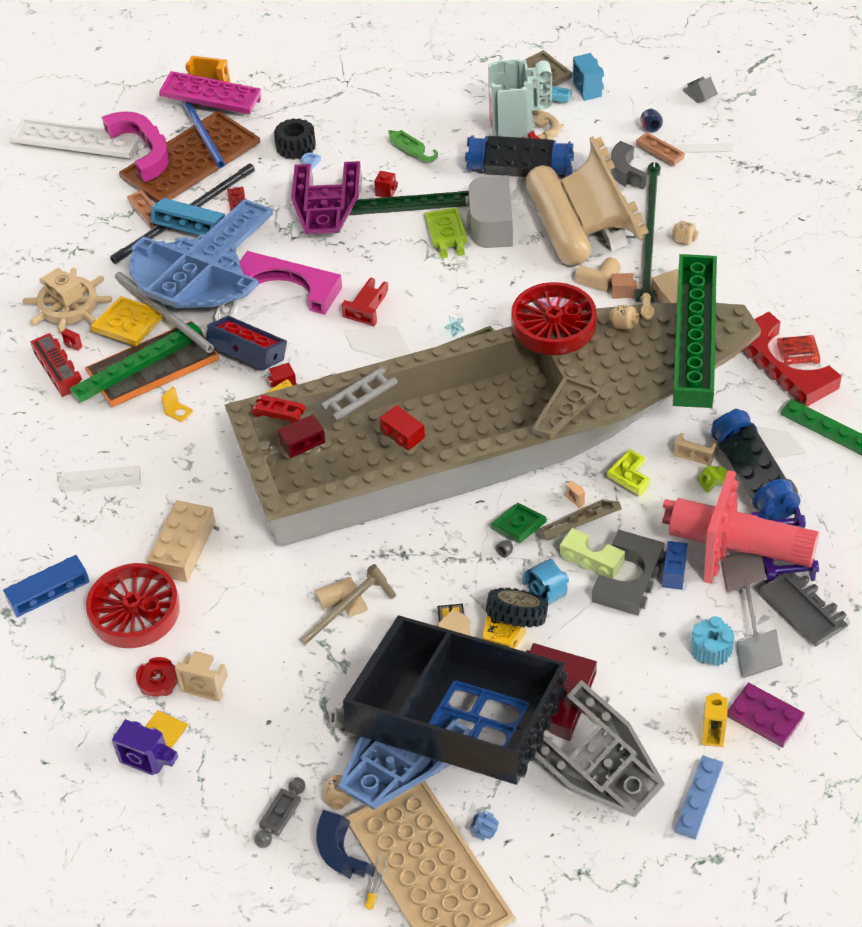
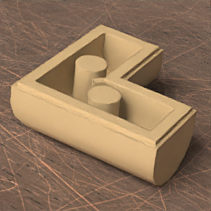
(600, 278)
(337, 592)

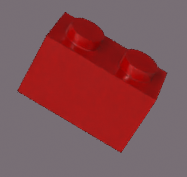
(402, 428)

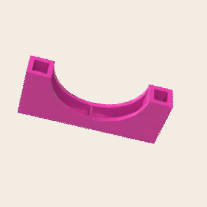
(320, 284)

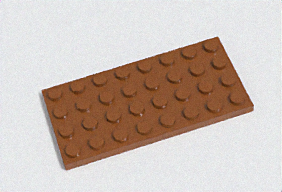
(190, 158)

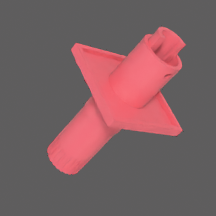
(725, 528)

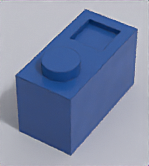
(675, 565)

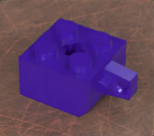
(142, 748)

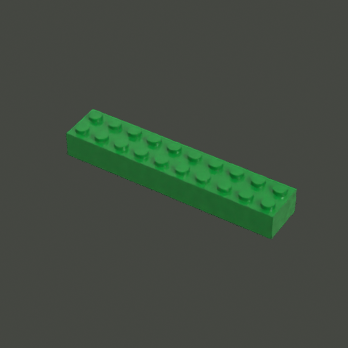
(695, 331)

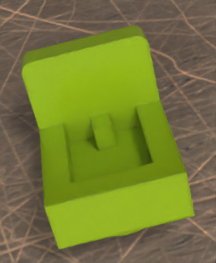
(712, 476)

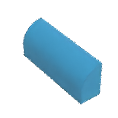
(184, 216)

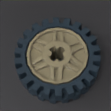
(516, 607)

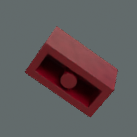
(301, 436)

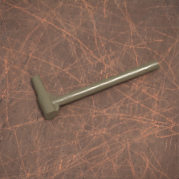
(375, 578)

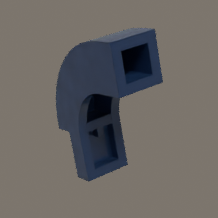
(330, 843)

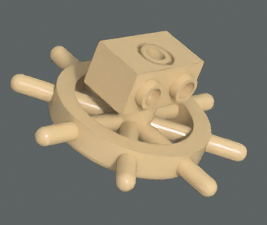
(66, 293)

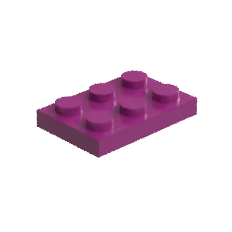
(765, 714)

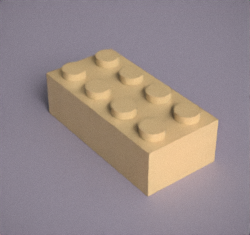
(182, 539)

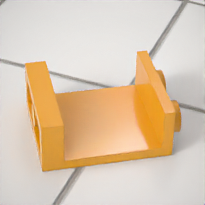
(208, 68)

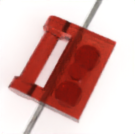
(798, 345)

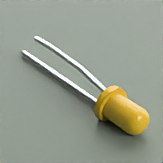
(371, 897)

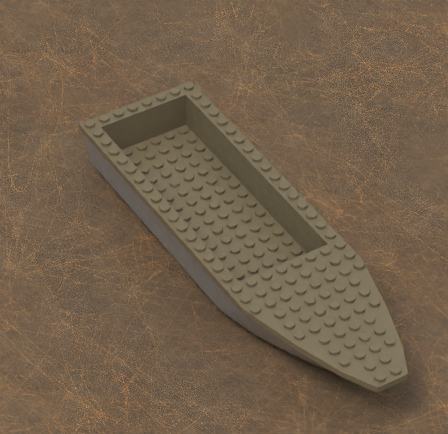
(476, 414)

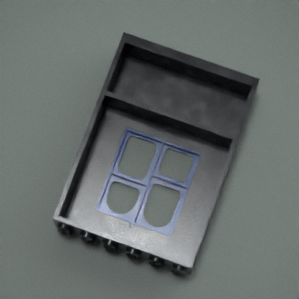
(419, 670)

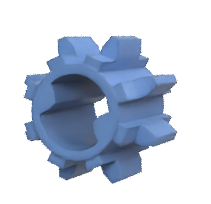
(484, 825)

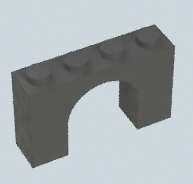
(631, 595)

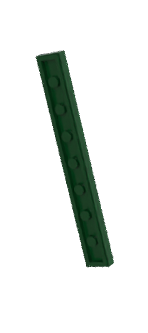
(409, 203)

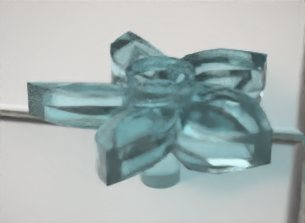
(455, 326)

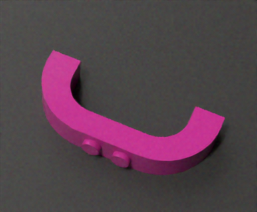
(138, 124)

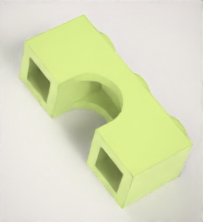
(604, 562)

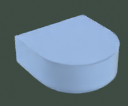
(311, 158)

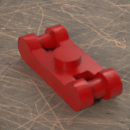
(278, 408)

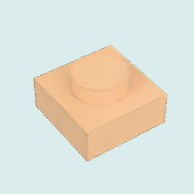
(575, 494)

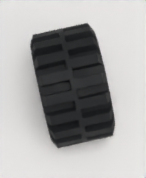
(294, 138)

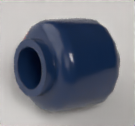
(651, 120)

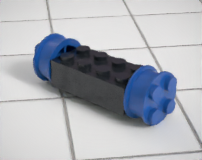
(518, 155)
(755, 465)

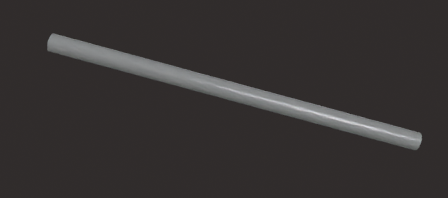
(168, 315)

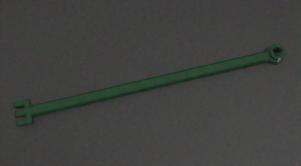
(653, 173)

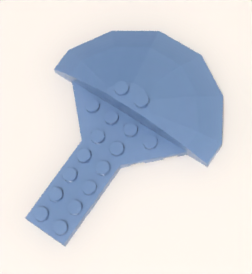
(199, 269)

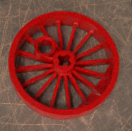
(555, 318)
(132, 606)

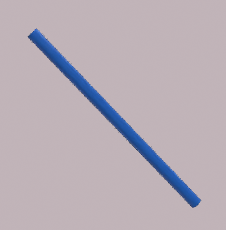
(204, 134)

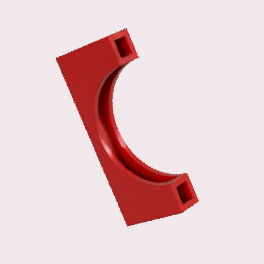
(803, 385)

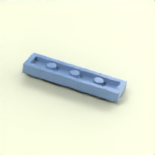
(698, 797)

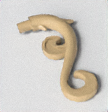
(542, 119)

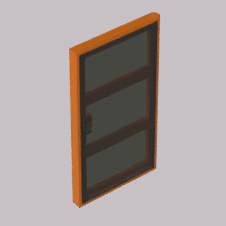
(157, 374)

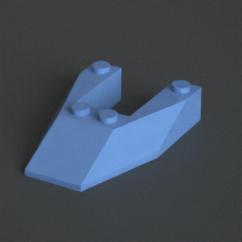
(384, 772)

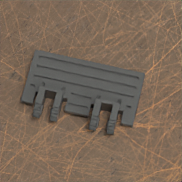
(804, 607)

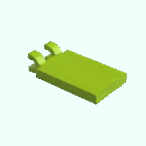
(446, 230)

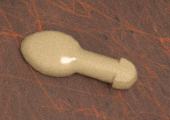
(646, 311)

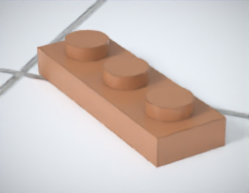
(660, 149)
(143, 206)

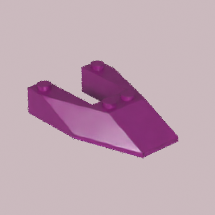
(325, 207)

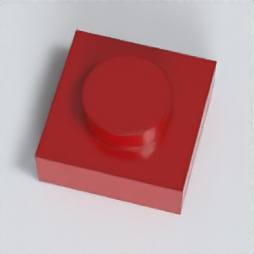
(71, 339)

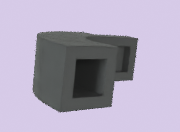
(624, 173)

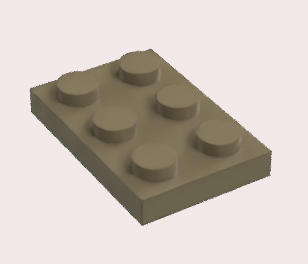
(559, 72)

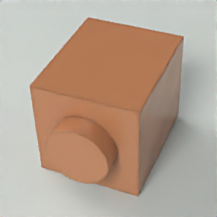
(622, 285)

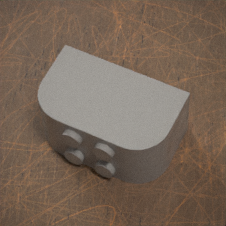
(490, 212)

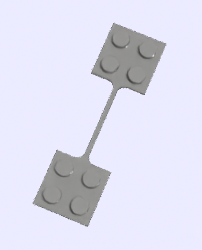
(761, 650)

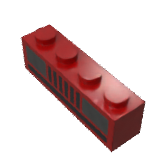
(55, 363)

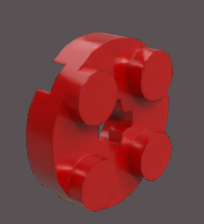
(159, 687)

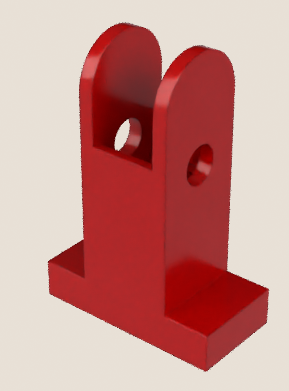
(365, 304)

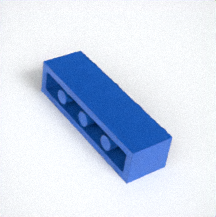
(46, 585)

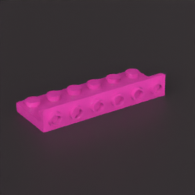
(210, 92)

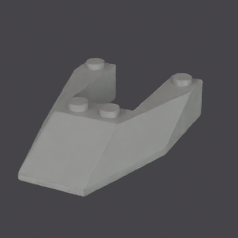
(609, 762)

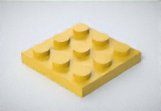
(127, 321)

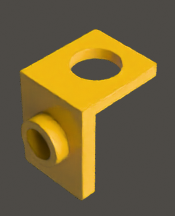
(171, 405)

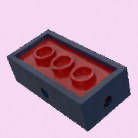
(246, 342)

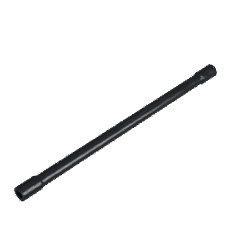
(241, 174)

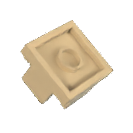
(198, 680)

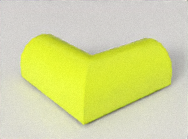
(626, 474)

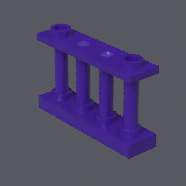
(773, 570)

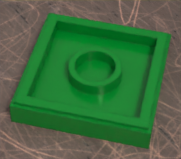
(518, 522)

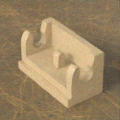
(695, 451)

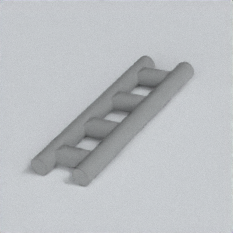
(356, 403)

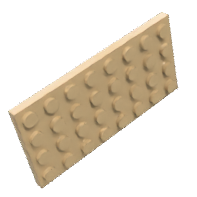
(428, 863)

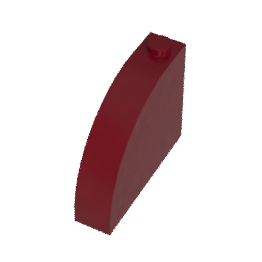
(578, 669)

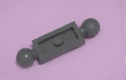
(279, 812)

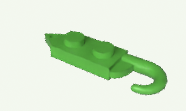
(410, 145)

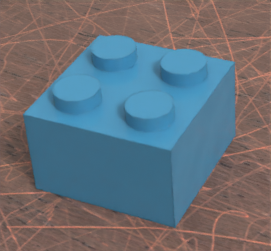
(587, 76)

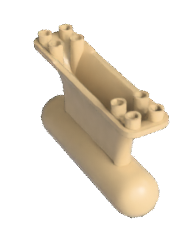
(582, 204)

